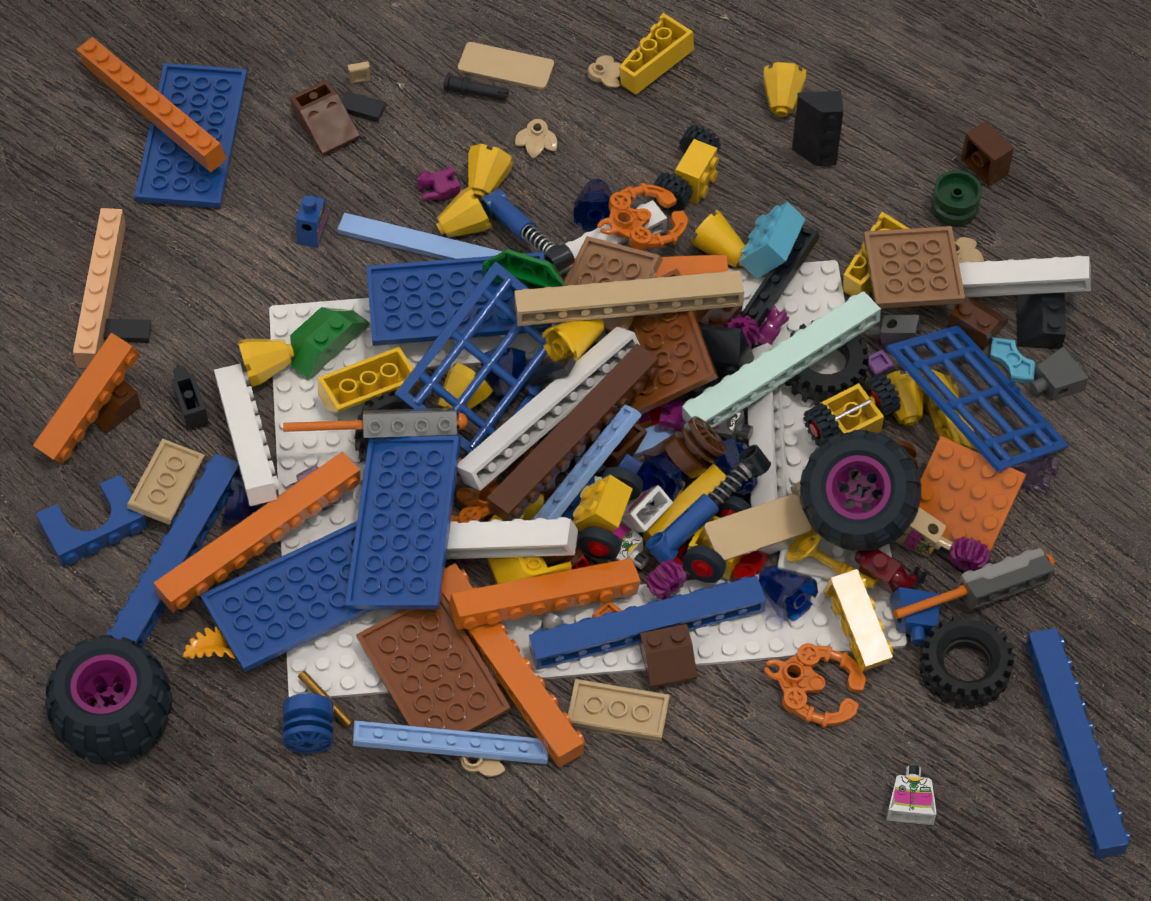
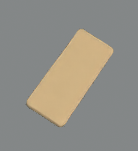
(506, 65)
(757, 527)

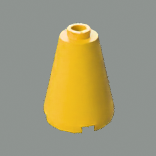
(718, 238)
(572, 338)

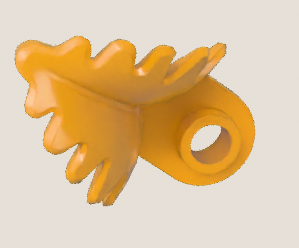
(207, 645)

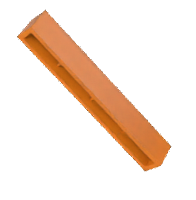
(544, 594)

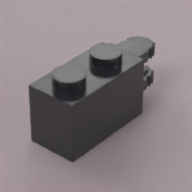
(189, 398)

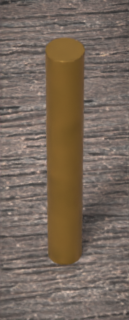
(316, 689)

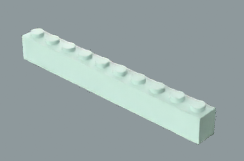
(784, 361)

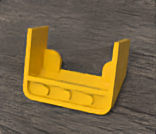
(517, 568)

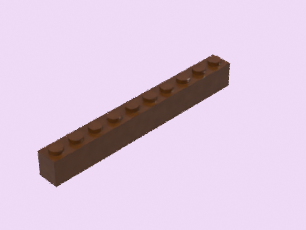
(573, 434)

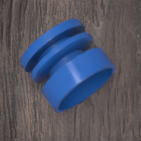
(308, 723)

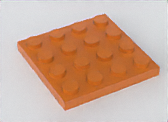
(968, 493)

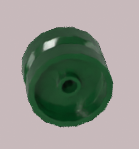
(956, 198)

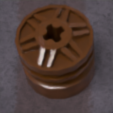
(695, 447)

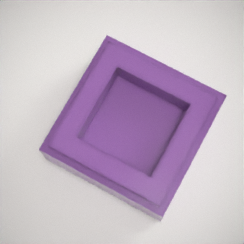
(880, 363)

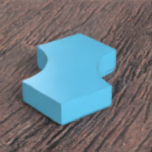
(1018, 367)

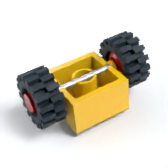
(694, 170)
(853, 410)

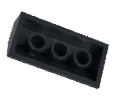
(818, 126)
(1041, 320)
(727, 348)

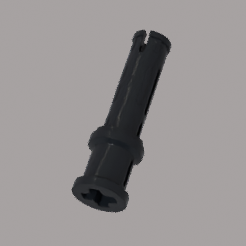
(467, 86)

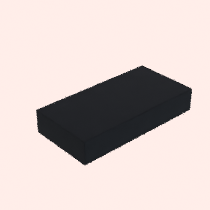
(363, 106)
(129, 329)
(552, 371)

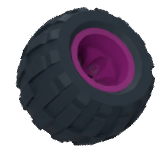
(868, 454)
(119, 722)

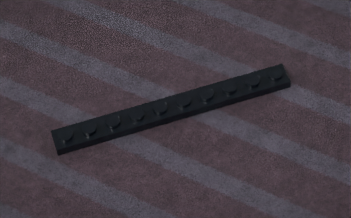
(772, 288)

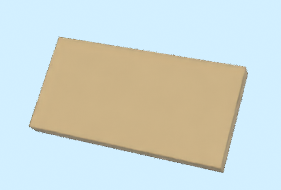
(165, 481)
(618, 709)

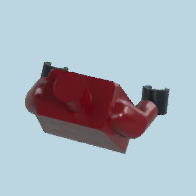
(887, 570)

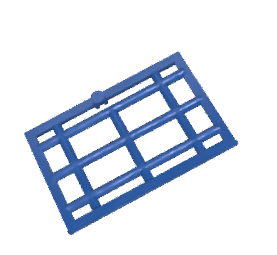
(490, 363)
(1004, 395)

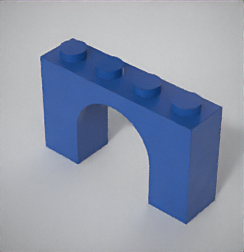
(74, 544)

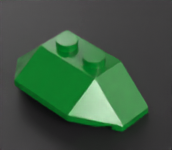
(527, 269)
(323, 338)

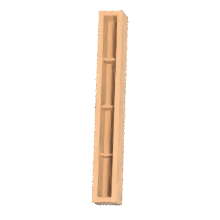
(99, 285)

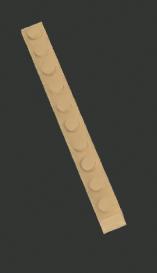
(628, 298)

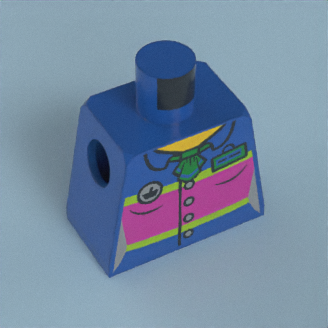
(312, 212)

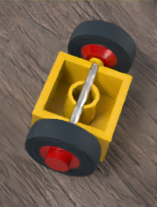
(602, 511)
(703, 561)

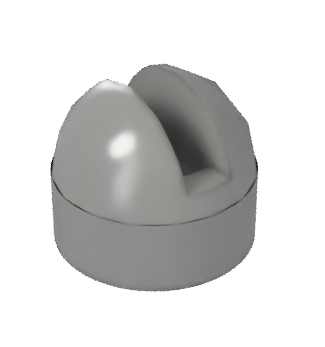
(551, 621)

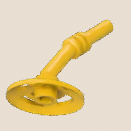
(810, 548)

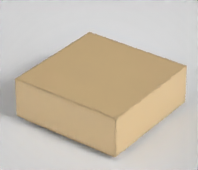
(359, 72)

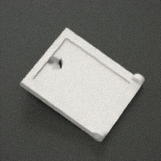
(810, 565)

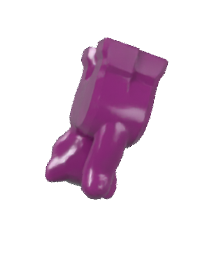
(442, 182)
(771, 327)
(671, 416)

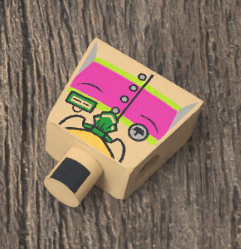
(925, 535)

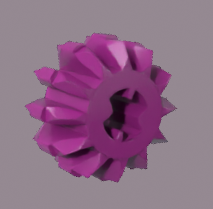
(749, 327)
(969, 554)
(666, 579)

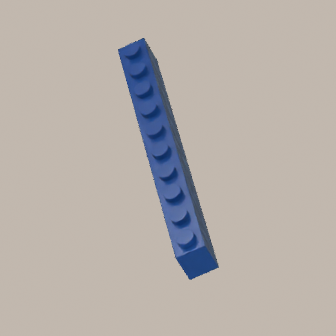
(178, 545)
(624, 627)
(1077, 744)

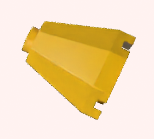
(782, 85)
(487, 169)
(463, 216)
(264, 358)
(458, 380)
(911, 398)

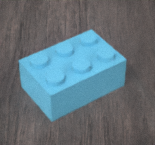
(771, 239)

